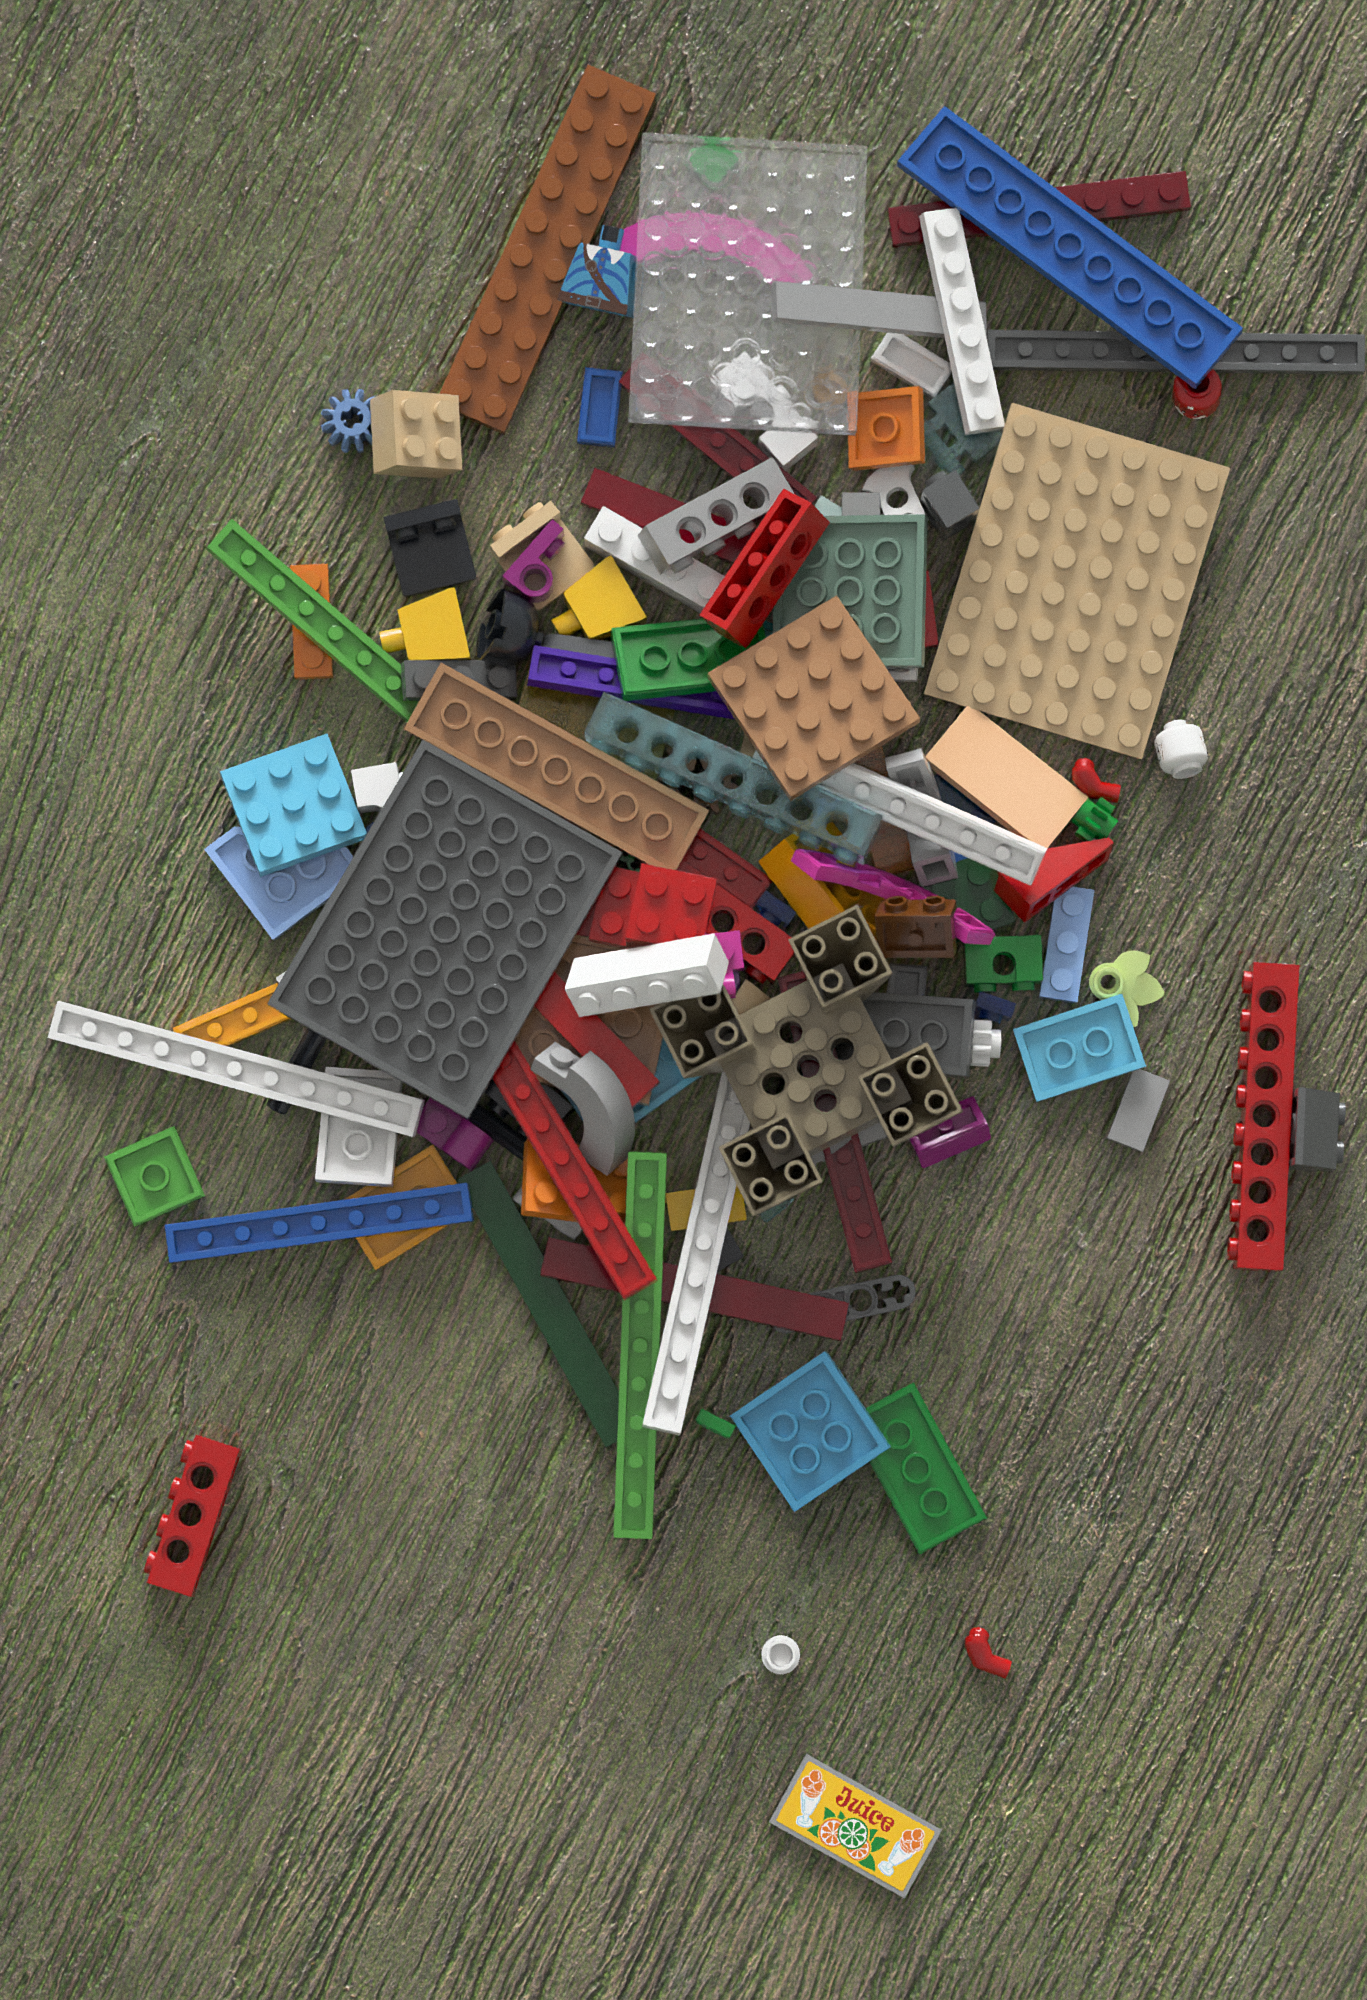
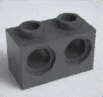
(948, 504)

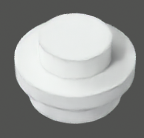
(780, 1654)

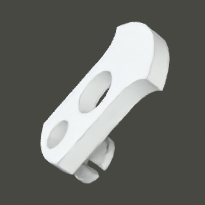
(890, 480)

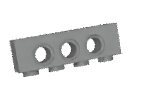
(662, 536)

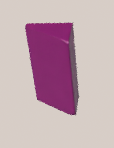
(952, 1135)

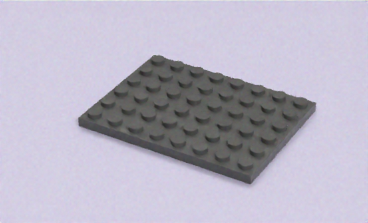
(445, 929)

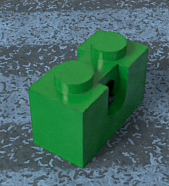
(1023, 952)

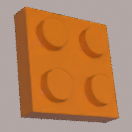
(888, 429)

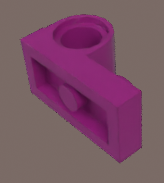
(530, 562)
(453, 1134)

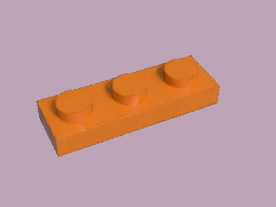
(309, 659)

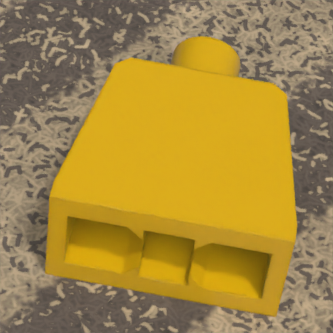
(599, 603)
(429, 629)

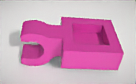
(732, 948)

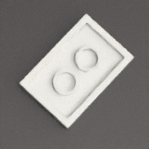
(353, 1150)

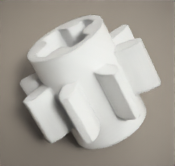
(985, 1043)

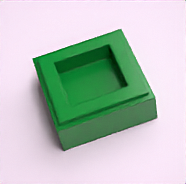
(715, 1424)

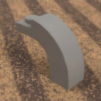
(930, 860)
(600, 1099)

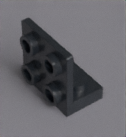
(430, 548)

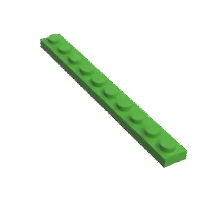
(640, 1349)

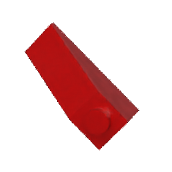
(1058, 873)

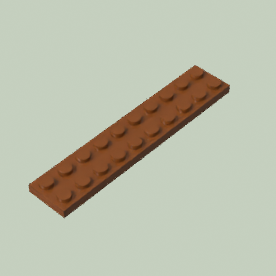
(555, 219)

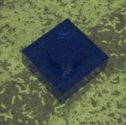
(775, 910)
(994, 1008)

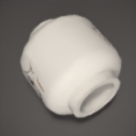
(1181, 749)

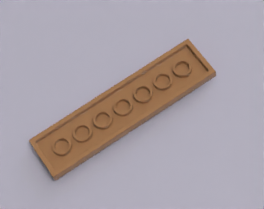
(556, 769)

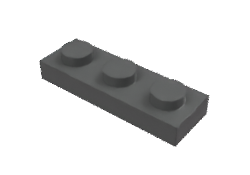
(418, 674)

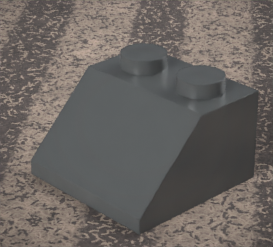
(1315, 1130)

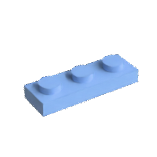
(1066, 945)

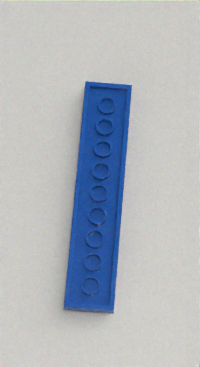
(1070, 247)

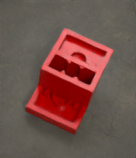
(651, 907)

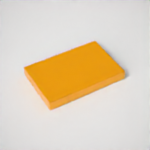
(418, 1172)

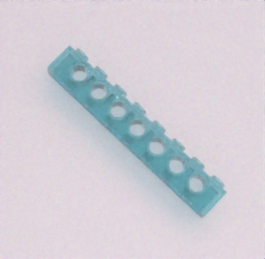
(616, 714)

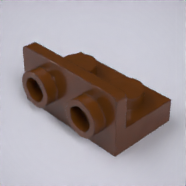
(916, 927)

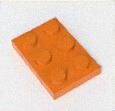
(544, 1200)

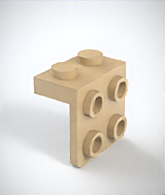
(566, 566)

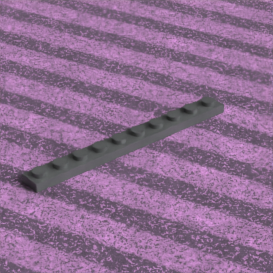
(1115, 353)

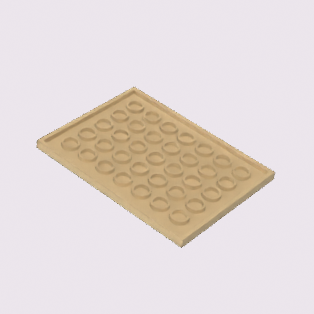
(1076, 581)

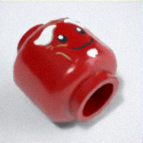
(1197, 402)

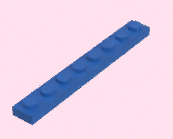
(319, 1223)

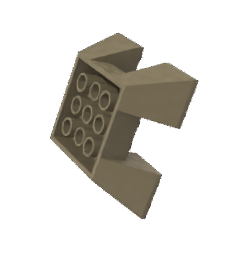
(841, 972)

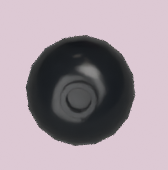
(509, 630)

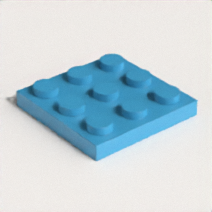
(810, 1431)

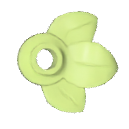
(1130, 980)

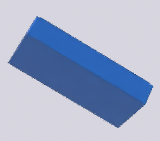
(599, 407)

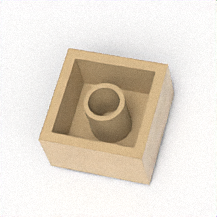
(416, 434)

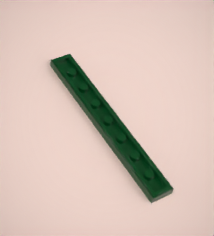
(545, 1300)

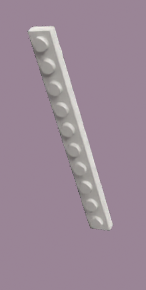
(236, 1068)
(696, 1269)

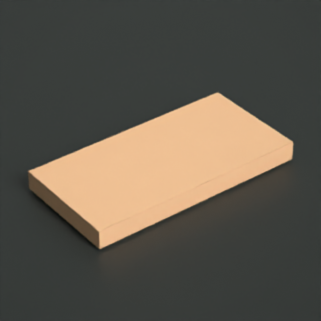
(1005, 778)

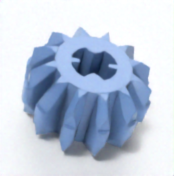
(338, 426)

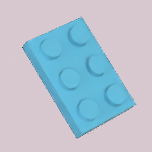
(1079, 1048)

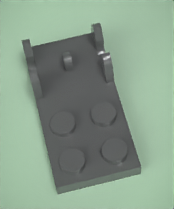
(915, 1019)

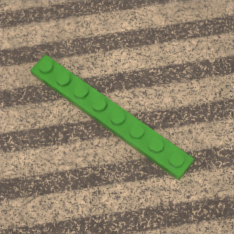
(312, 615)

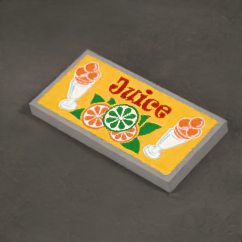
(855, 1825)

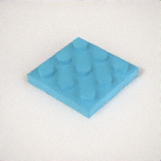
(293, 805)

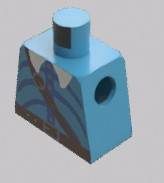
(602, 276)

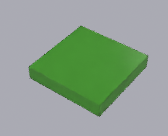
(154, 1176)

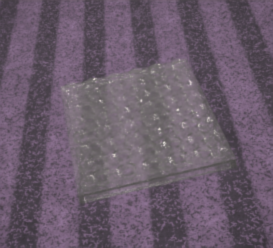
(711, 240)

